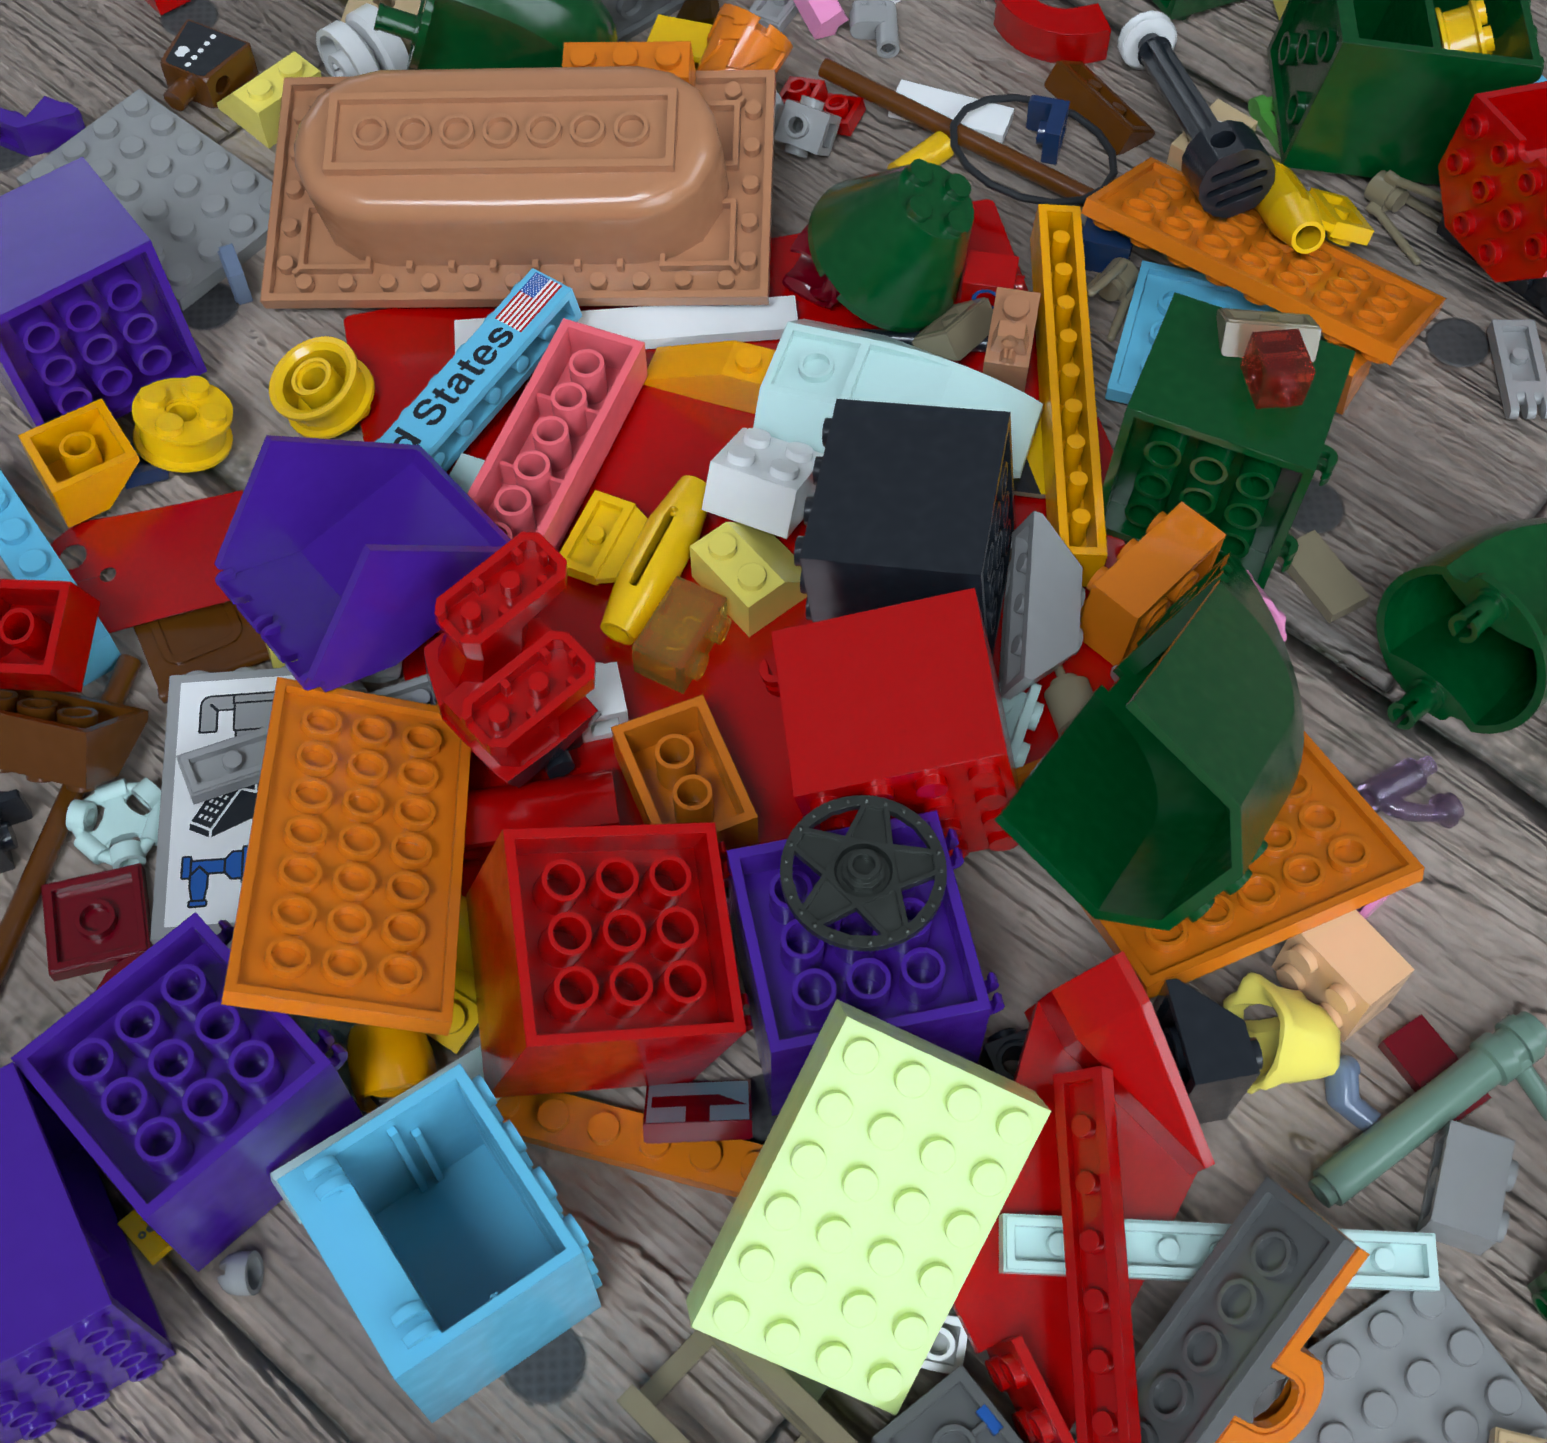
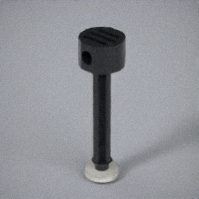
(1223, 159)

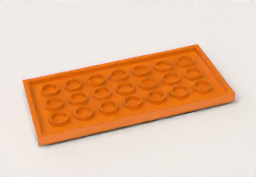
(1339, 290)
(353, 863)

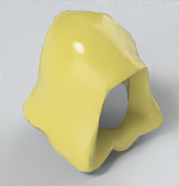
(1295, 1045)

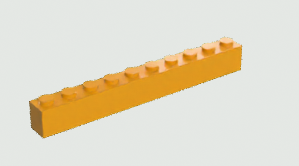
(1067, 386)

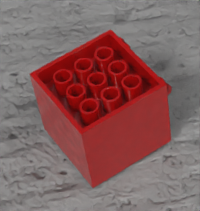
(898, 711)
(603, 957)

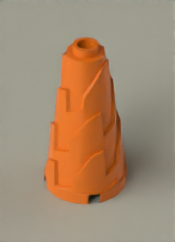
(743, 43)

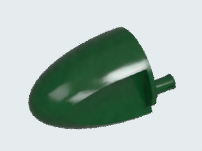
(495, 31)
(1471, 630)

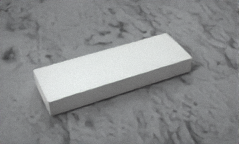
(989, 119)

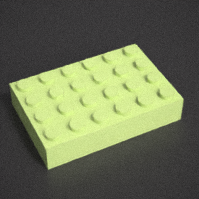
(866, 1208)

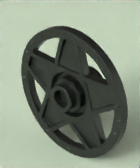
(863, 873)

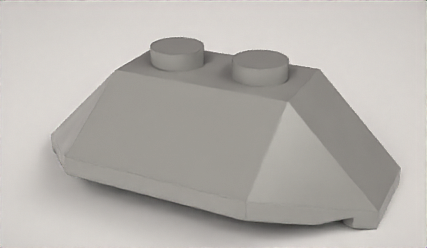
(1039, 606)

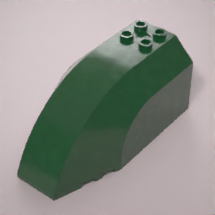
(1175, 768)

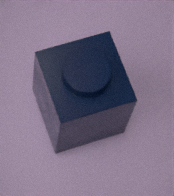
(1103, 246)

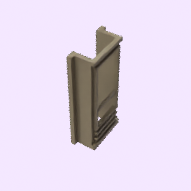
(765, 1376)

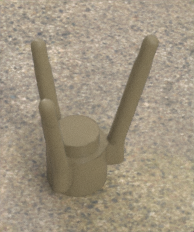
(1389, 192)
(1115, 284)

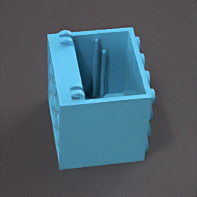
(446, 1240)

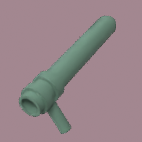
(1492, 1061)

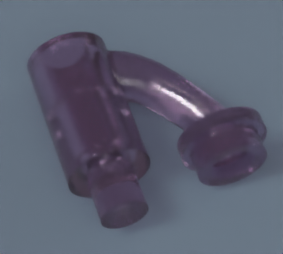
(1389, 788)

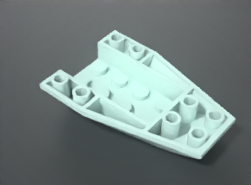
(834, 362)

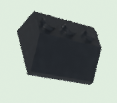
(1208, 1048)

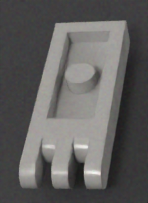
(1519, 367)

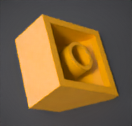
(81, 460)

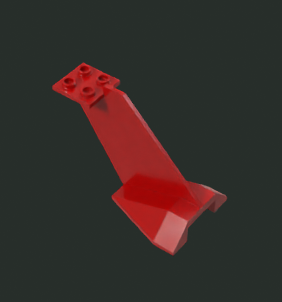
(1025, 1318)

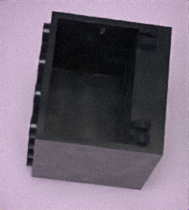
(908, 509)

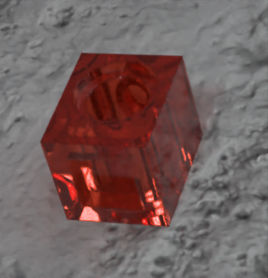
(1277, 368)

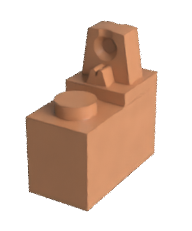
(1011, 336)

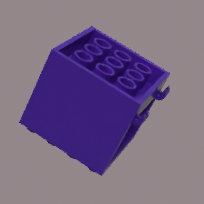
(83, 300)
(794, 978)
(189, 1094)

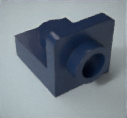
(1049, 119)

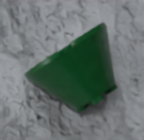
(894, 243)

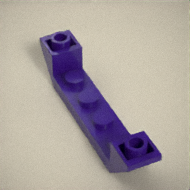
(42, 130)

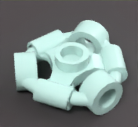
(118, 823)

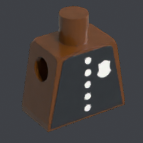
(205, 66)

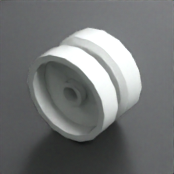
(357, 48)

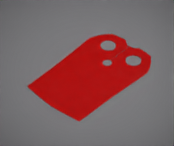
(158, 556)

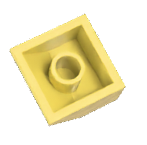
(258, 102)
(748, 570)

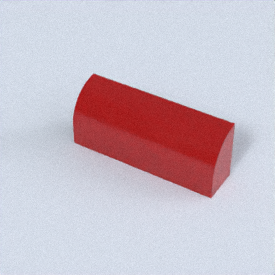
(544, 803)

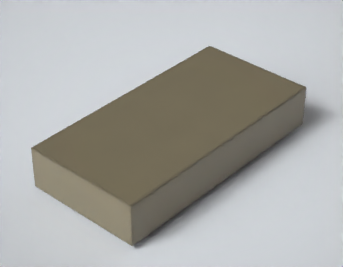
(1325, 578)

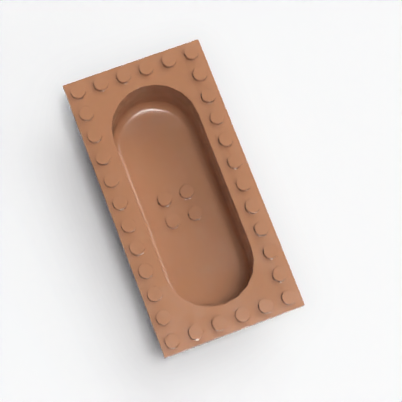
(475, 176)

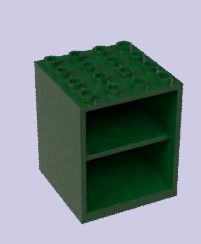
(1373, 88)

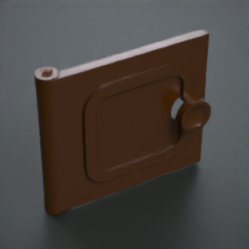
(199, 640)

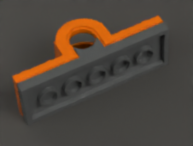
(1246, 1328)

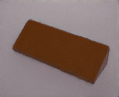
(1098, 104)

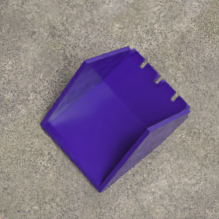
(348, 553)

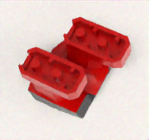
(506, 677)

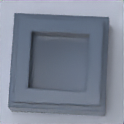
(234, 274)

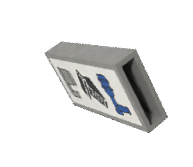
(207, 842)

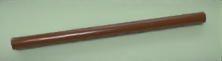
(967, 137)
(53, 835)

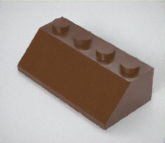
(66, 737)

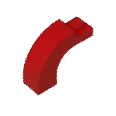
(1053, 32)

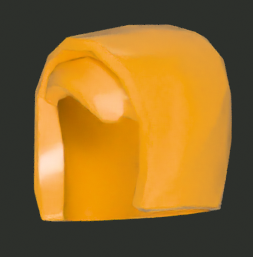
(386, 1062)

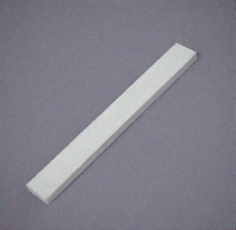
(680, 324)

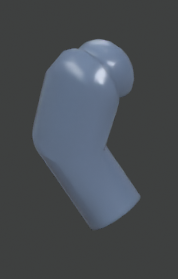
(1344, 1097)

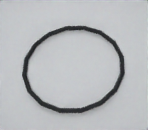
(1012, 193)

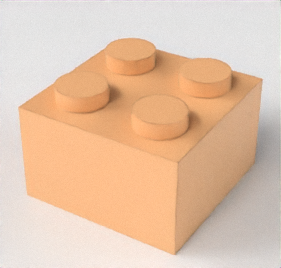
(1343, 970)

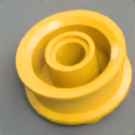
(1463, 29)
(322, 388)
(182, 424)

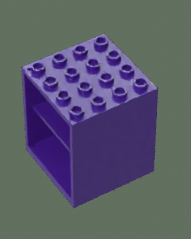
(69, 1282)

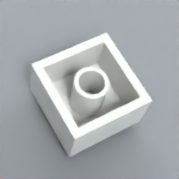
(761, 481)

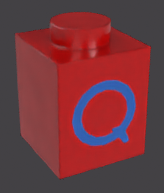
(988, 271)

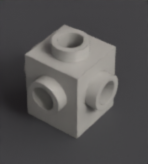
(806, 127)

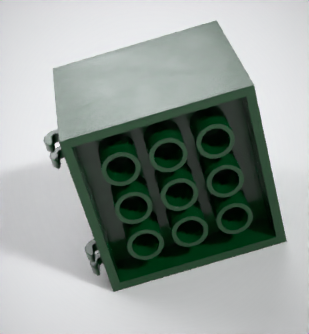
(1204, 443)

